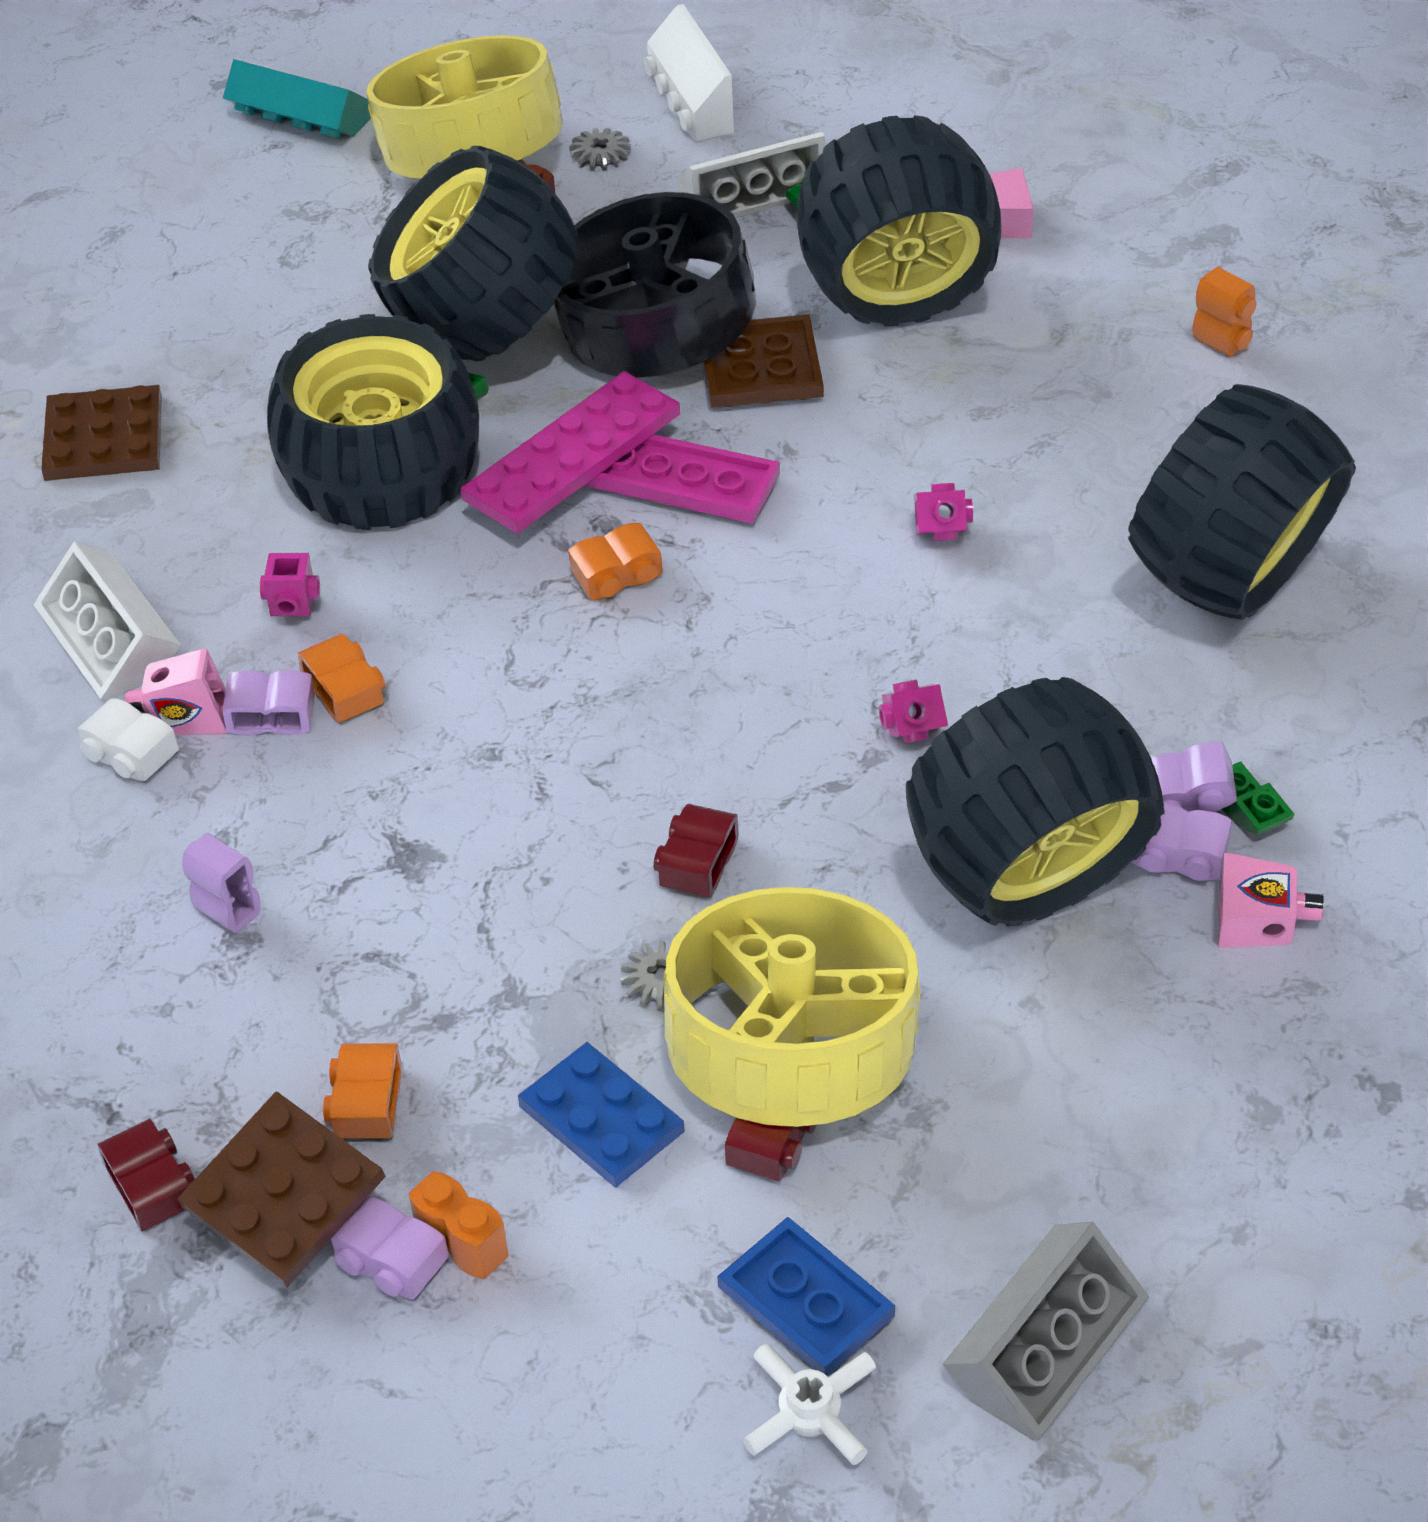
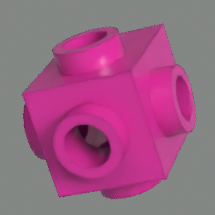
(927, 514)
(288, 592)
(926, 705)

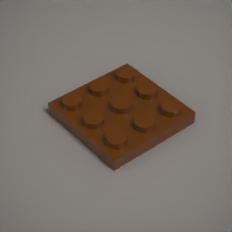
(766, 364)
(102, 432)
(281, 1188)

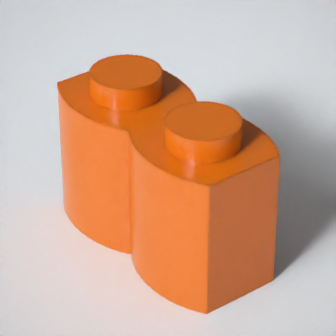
(1224, 311)
(615, 561)
(342, 677)
(364, 1090)
(469, 1225)

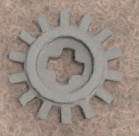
(615, 147)
(642, 981)

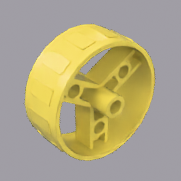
(461, 96)
(806, 971)

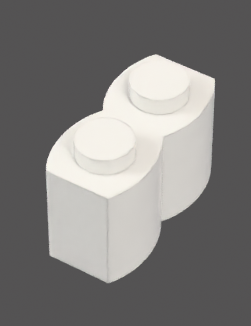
(127, 740)

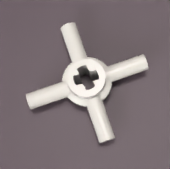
(809, 1403)

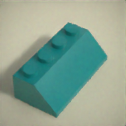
(296, 99)

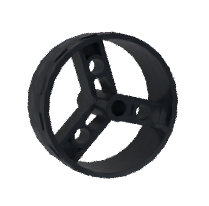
(630, 288)

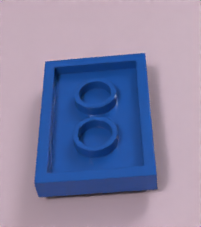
(601, 1114)
(806, 1296)

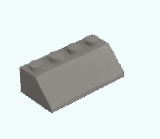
(1047, 1329)

